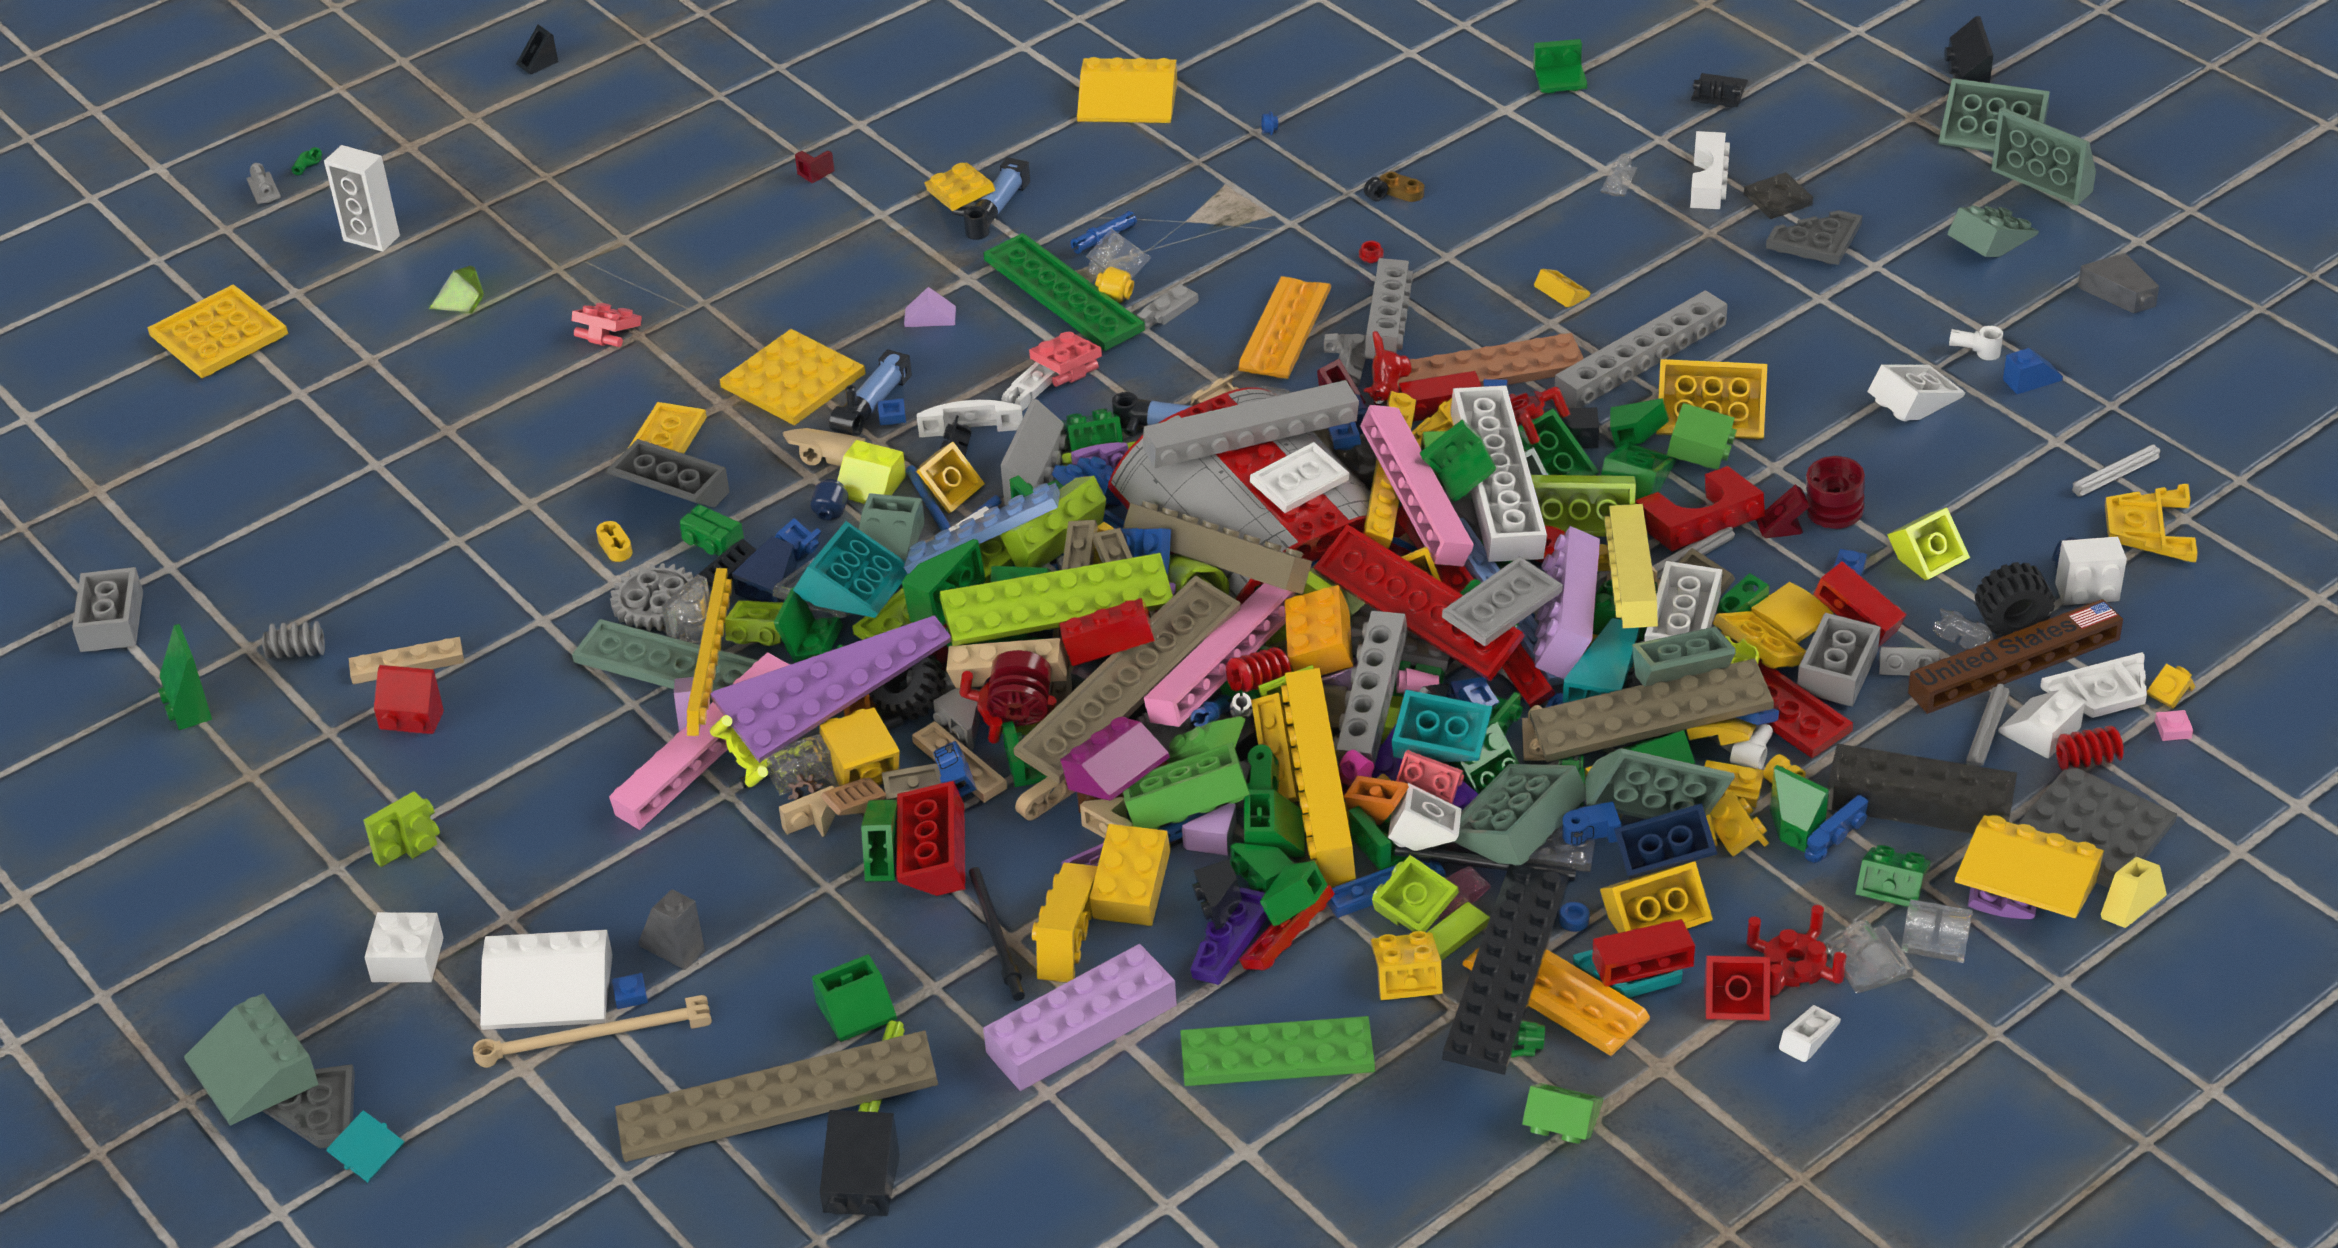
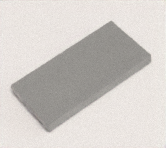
(1502, 601)

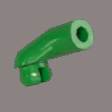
(306, 160)

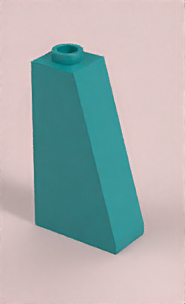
(1604, 663)

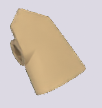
(818, 444)

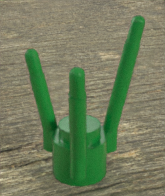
(1532, 1037)

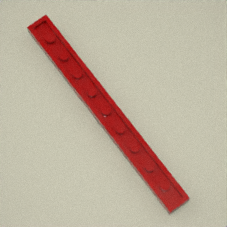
(1519, 665)

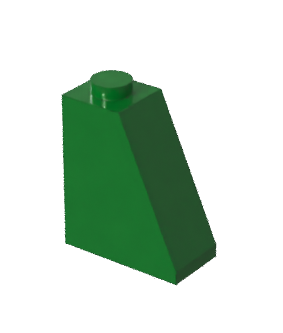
(880, 840)

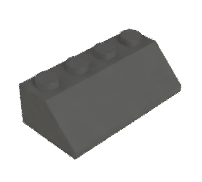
(672, 473)

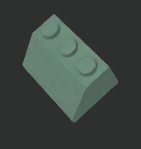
(1681, 655)

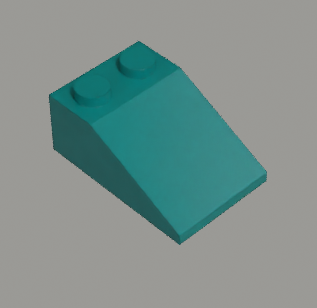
(1440, 727)

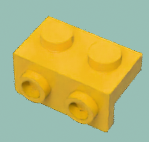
(1735, 824)

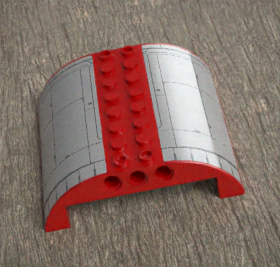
(1221, 492)

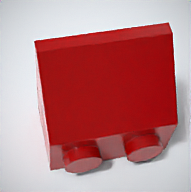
(407, 699)

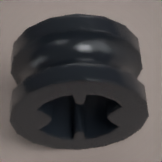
(1375, 189)

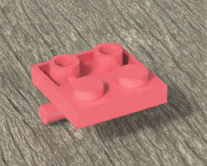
(602, 320)
(1068, 356)
(1430, 775)

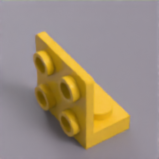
(1407, 965)

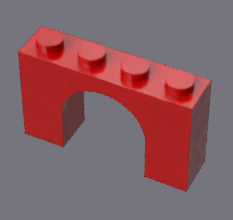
(1734, 504)

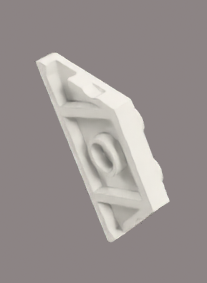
(2104, 686)

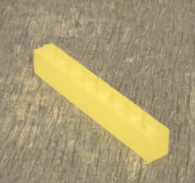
(1631, 566)

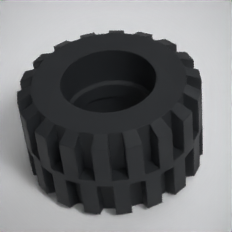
(2014, 598)
(917, 696)

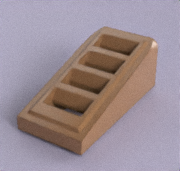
(853, 797)

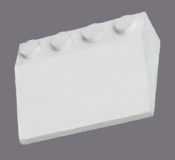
(545, 979)

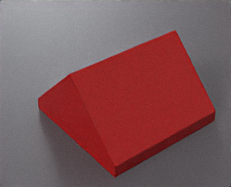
(1737, 987)

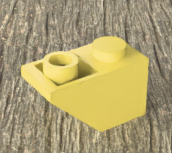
(2133, 892)

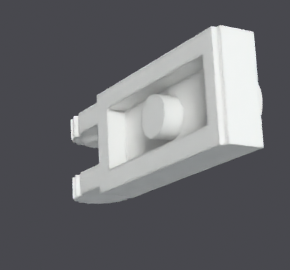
(1029, 385)

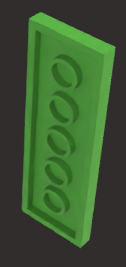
(1277, 1051)

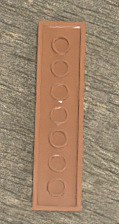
(1511, 361)

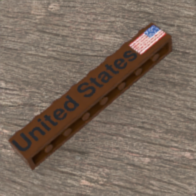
(2014, 656)

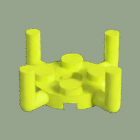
(754, 770)

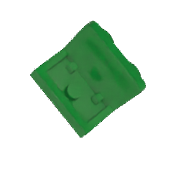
(1459, 459)

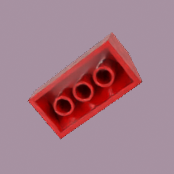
(931, 839)

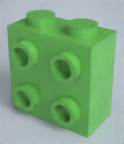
(1702, 436)

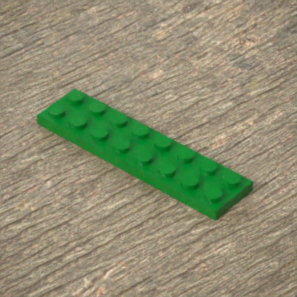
(1064, 291)

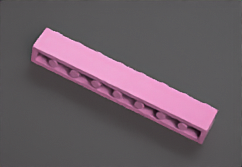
(1416, 486)
(1205, 666)
(677, 763)

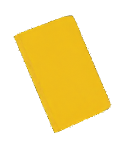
(1560, 287)

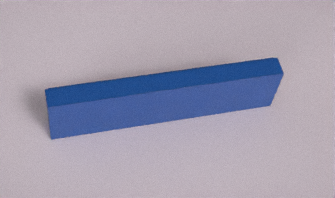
(1359, 892)

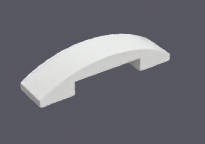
(971, 413)

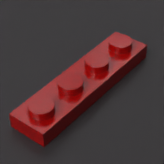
(1278, 938)

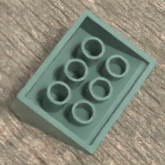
(1974, 111)
(2043, 157)
(1653, 785)
(1520, 811)
(251, 1061)

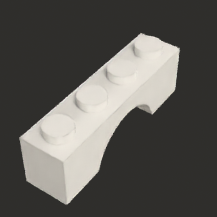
(1711, 184)

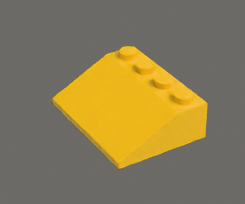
(1127, 90)
(1717, 387)
(2030, 866)

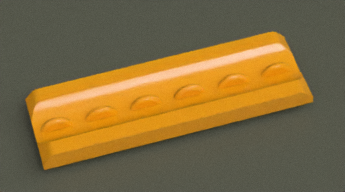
(1284, 327)
(1582, 1004)

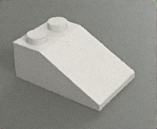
(1913, 390)

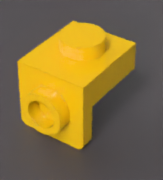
(2171, 685)

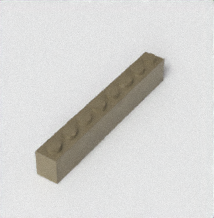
(1224, 548)

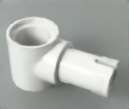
(1986, 341)
(1754, 751)

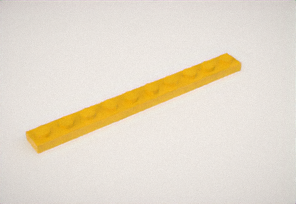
(1383, 498)
(708, 652)

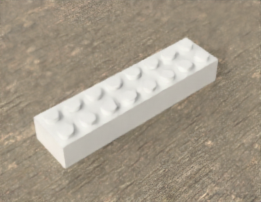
(1507, 498)

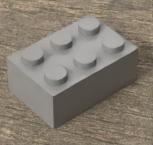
(107, 609)
(1839, 659)

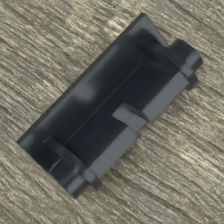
(958, 434)

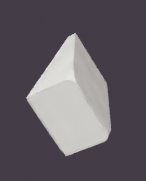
(1808, 1033)

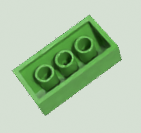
(1186, 788)

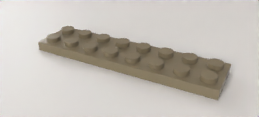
(1650, 710)

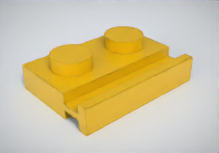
(1746, 782)

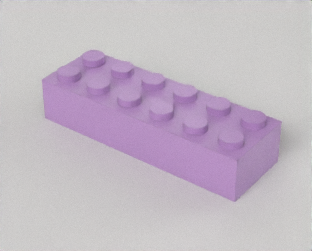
(1568, 618)
(1079, 1017)

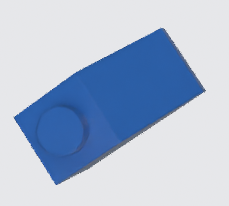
(2028, 371)

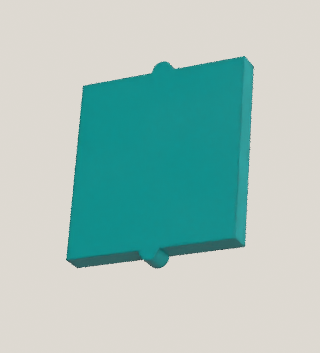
(365, 1146)

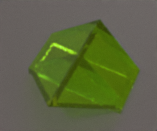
(460, 292)

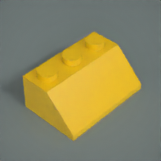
(1658, 899)

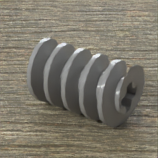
(293, 640)

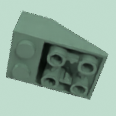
(1990, 230)
(893, 521)

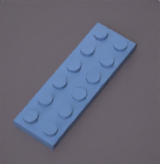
(992, 524)

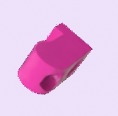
(1351, 766)

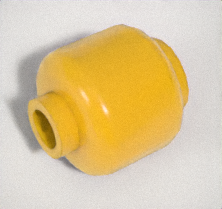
(1115, 284)

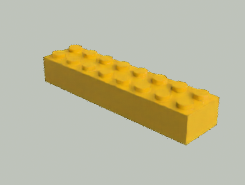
(1318, 776)

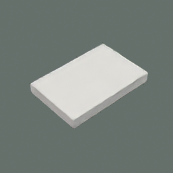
(1299, 477)

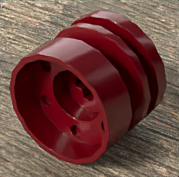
(1835, 492)
(1019, 687)

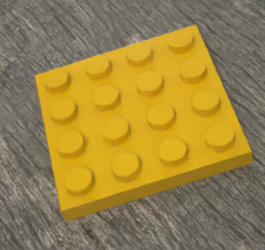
(217, 331)
(792, 376)

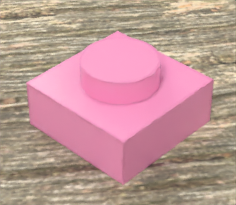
(2173, 725)

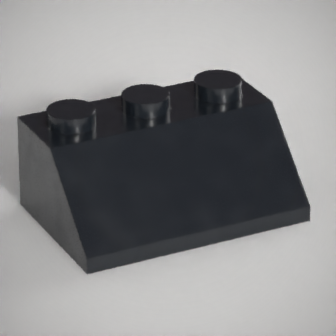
(1970, 53)

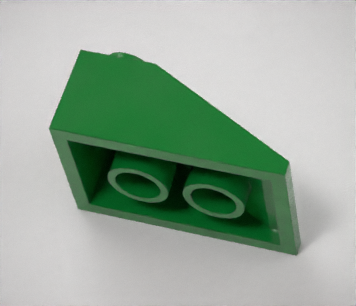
(1558, 447)
(1647, 466)
(946, 571)
(182, 684)

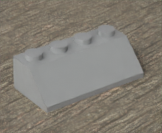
(1034, 448)

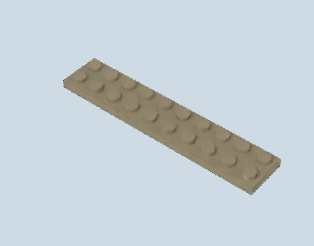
(1127, 676)
(775, 1096)

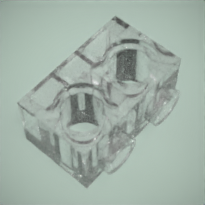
(804, 757)

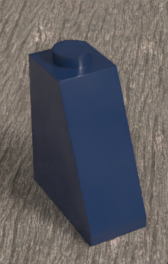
(764, 570)

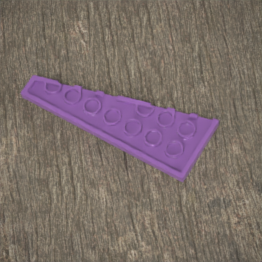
(798, 697)

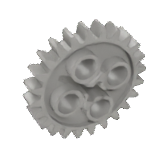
(641, 596)

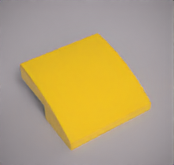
(1792, 611)
(1728, 731)

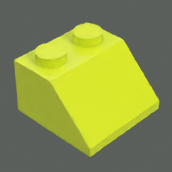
(872, 470)
(1929, 544)

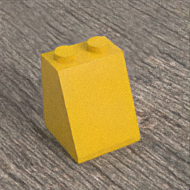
(860, 746)

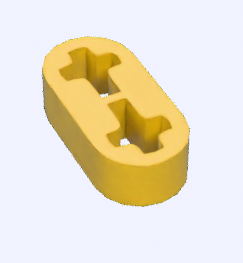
(611, 543)

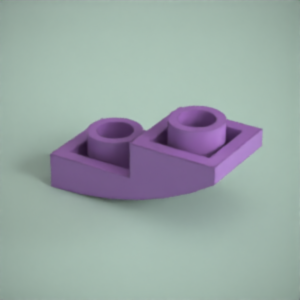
(1109, 452)
(1999, 905)

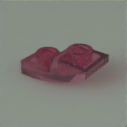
(1470, 888)

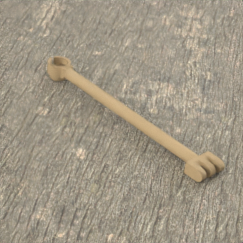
(697, 1011)

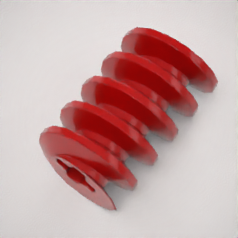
(1256, 669)
(2089, 745)

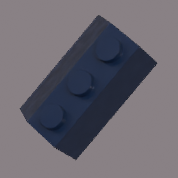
(1665, 841)

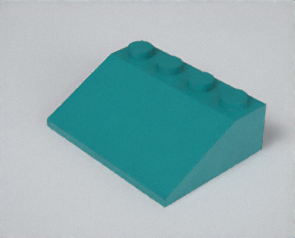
(852, 574)

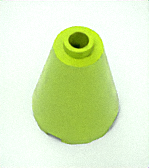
(1183, 569)

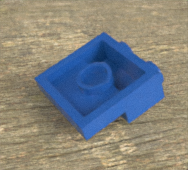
(1088, 467)
(1148, 542)

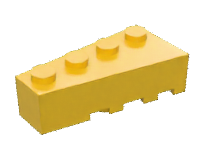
(1064, 922)

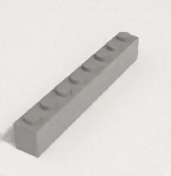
(1250, 424)

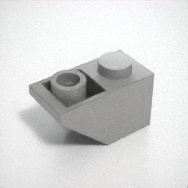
(958, 717)

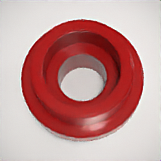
(1371, 251)

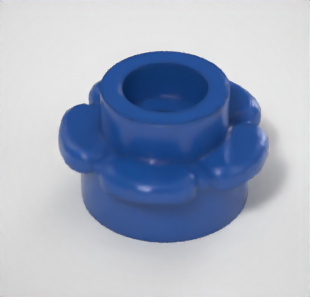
(1269, 123)

